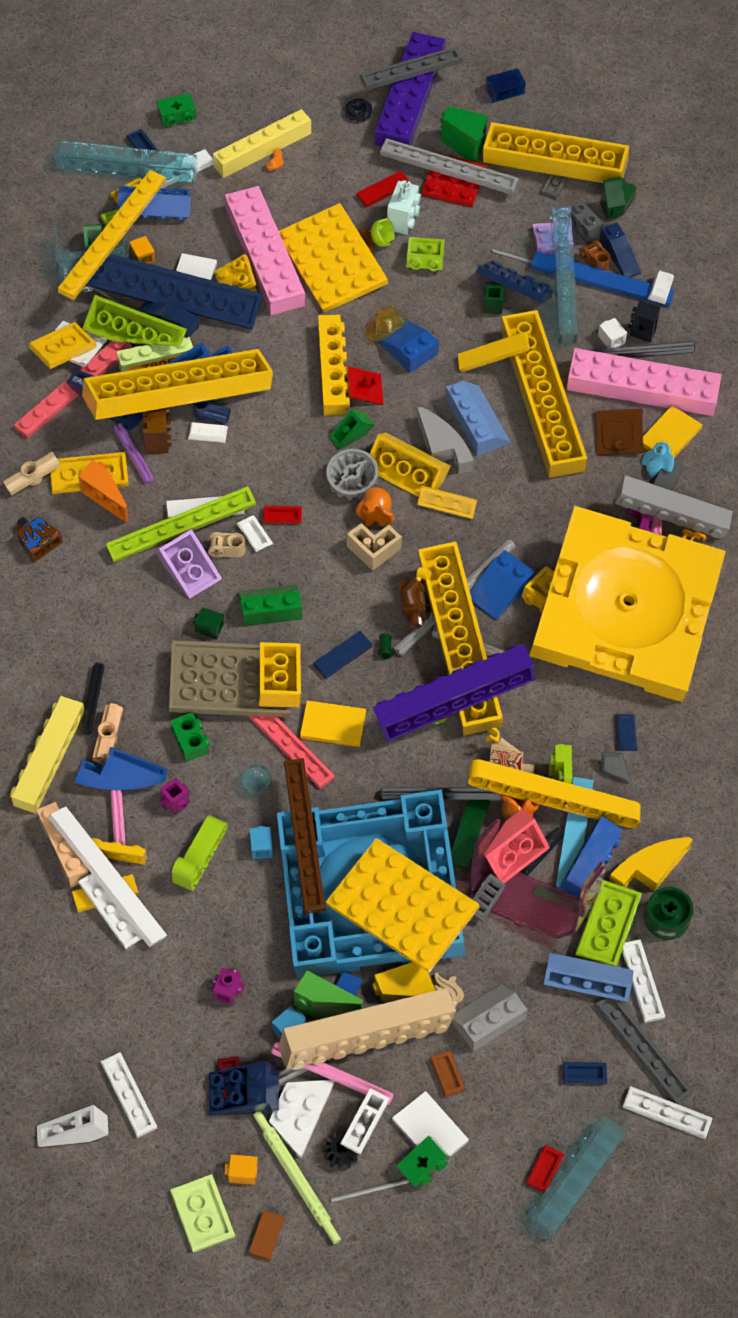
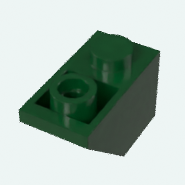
(493, 298)

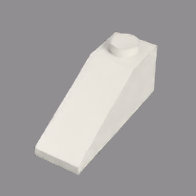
(365, 1121)
(73, 1128)

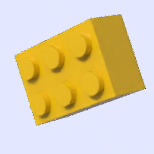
(279, 674)

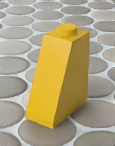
(402, 983)

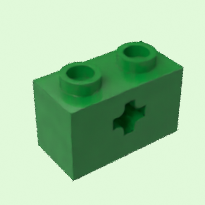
(176, 109)
(412, 1164)

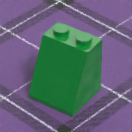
(464, 131)

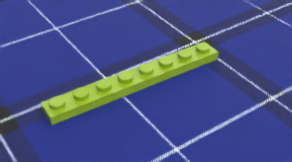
(180, 524)

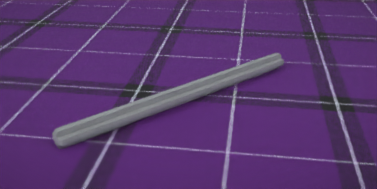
(416, 634)

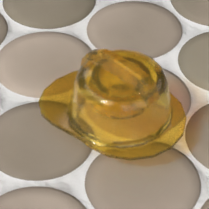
(385, 324)

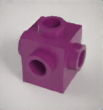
(174, 796)
(227, 986)

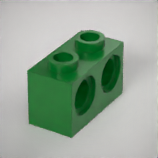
(186, 738)

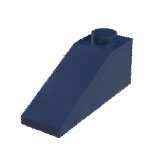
(620, 251)

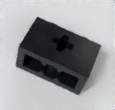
(644, 321)

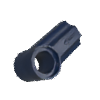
(211, 411)

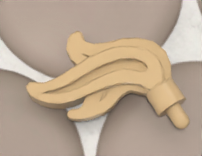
(455, 991)

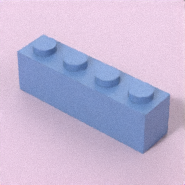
(588, 977)

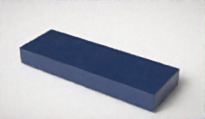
(342, 654)

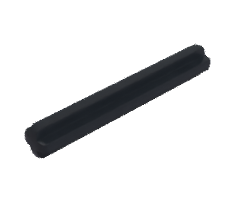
(92, 698)

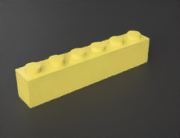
(262, 143)
(47, 755)

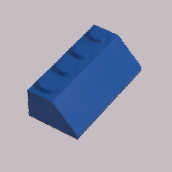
(165, 203)

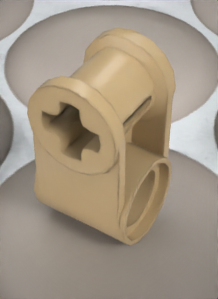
(226, 545)

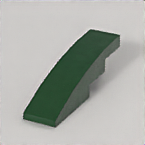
(469, 833)

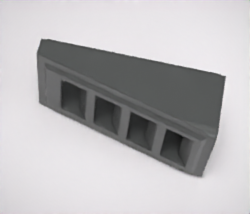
(494, 888)

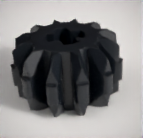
(332, 1153)

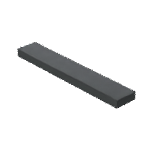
(411, 68)
(644, 1049)

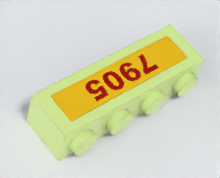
(150, 355)

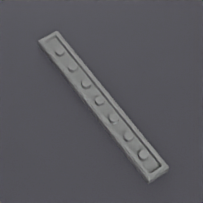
(449, 166)

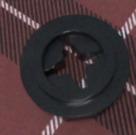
(358, 104)

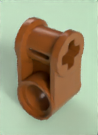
(595, 256)

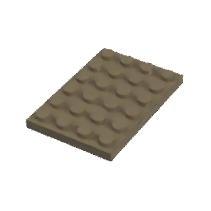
(217, 680)

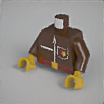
(415, 598)

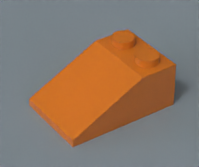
(100, 487)

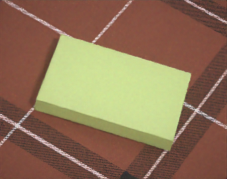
(202, 1213)

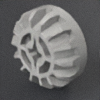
(353, 465)

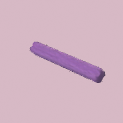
(133, 453)

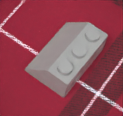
(489, 1016)

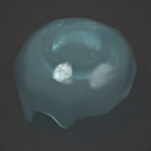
(256, 780)

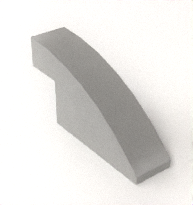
(444, 441)

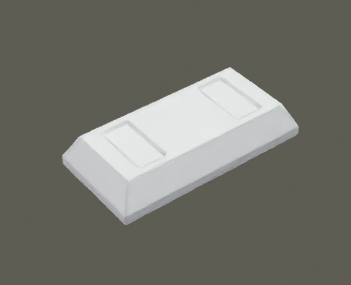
(661, 287)
(207, 432)
(254, 533)

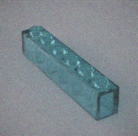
(577, 1178)

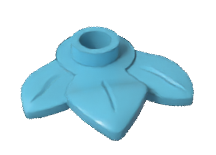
(656, 460)

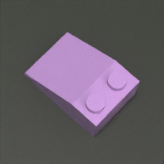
(188, 564)

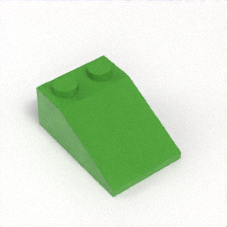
(322, 998)

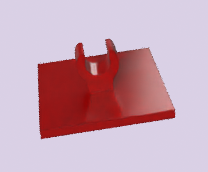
(365, 385)

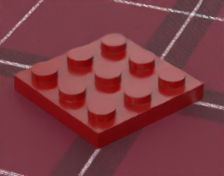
(450, 188)

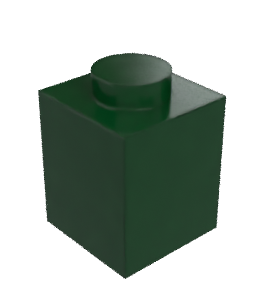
(208, 622)

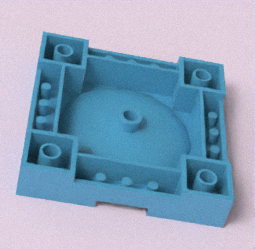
(410, 825)

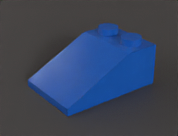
(411, 346)
(501, 584)

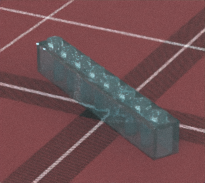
(125, 160)
(564, 276)

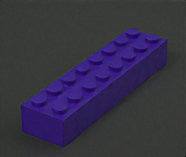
(408, 96)
(454, 692)

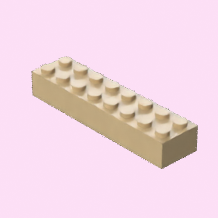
(366, 1029)

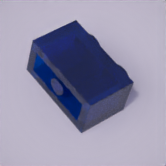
(505, 85)

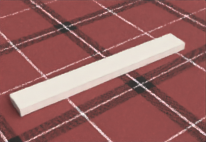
(107, 876)

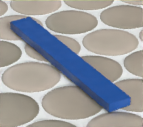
(602, 279)

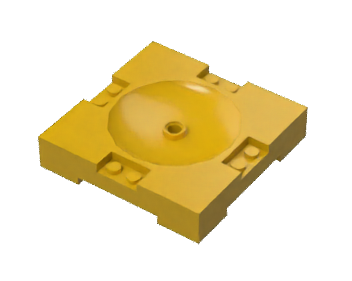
(669, 594)

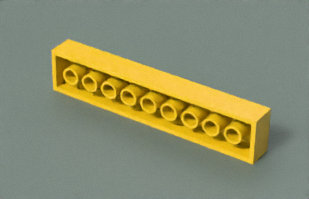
(176, 384)
(545, 397)
(457, 627)

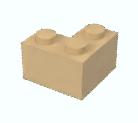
(374, 548)

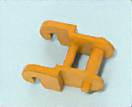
(692, 535)

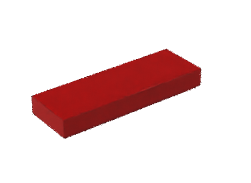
(380, 190)

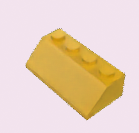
(407, 465)

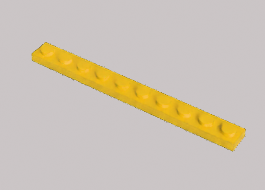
(111, 235)

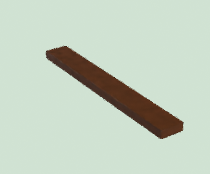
(304, 836)

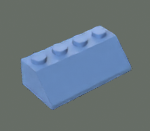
(476, 417)

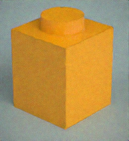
(142, 250)
(242, 1169)

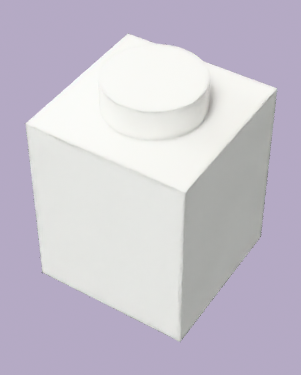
(612, 333)

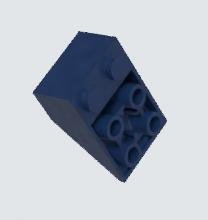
(250, 1089)

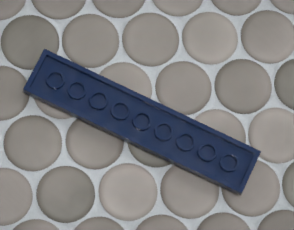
(183, 290)

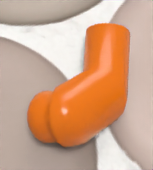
(276, 162)

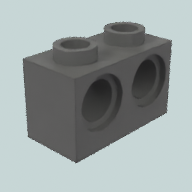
(585, 222)

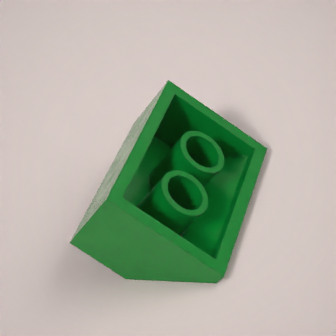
(270, 605)

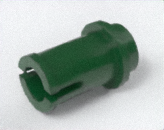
(385, 650)

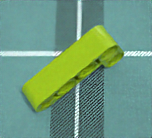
(189, 869)

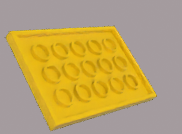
(332, 258)
(402, 905)

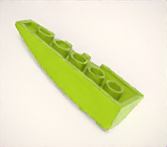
(129, 325)

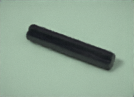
(552, 840)

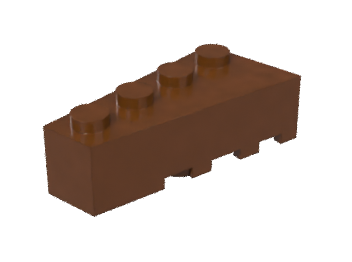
(155, 431)

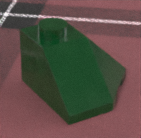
(616, 197)

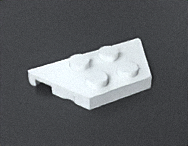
(300, 1111)

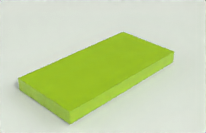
(608, 924)

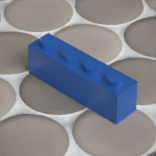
(595, 849)

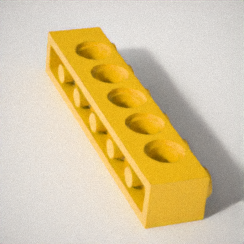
(332, 365)

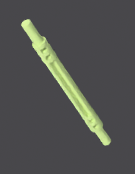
(297, 1177)

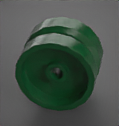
(668, 913)

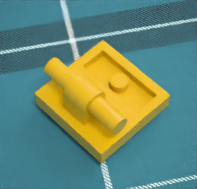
(237, 274)

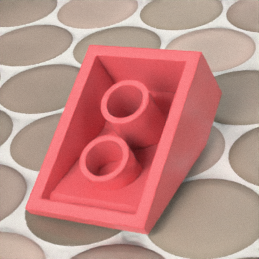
(515, 846)

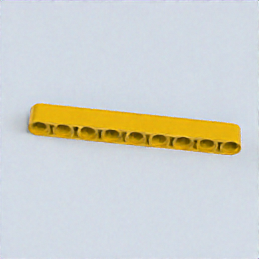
(553, 793)

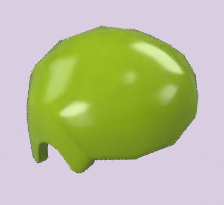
(382, 232)

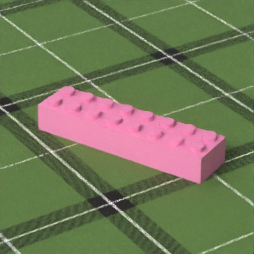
(265, 250)
(644, 381)

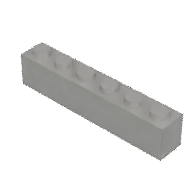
(673, 507)

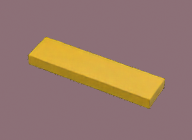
(493, 352)

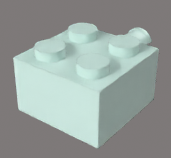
(404, 207)

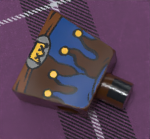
(37, 537)

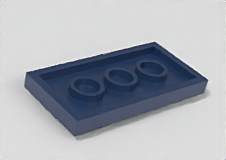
(515, 281)

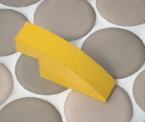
(652, 863)

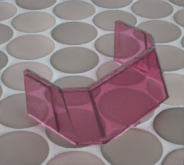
(534, 902)

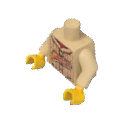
(506, 754)

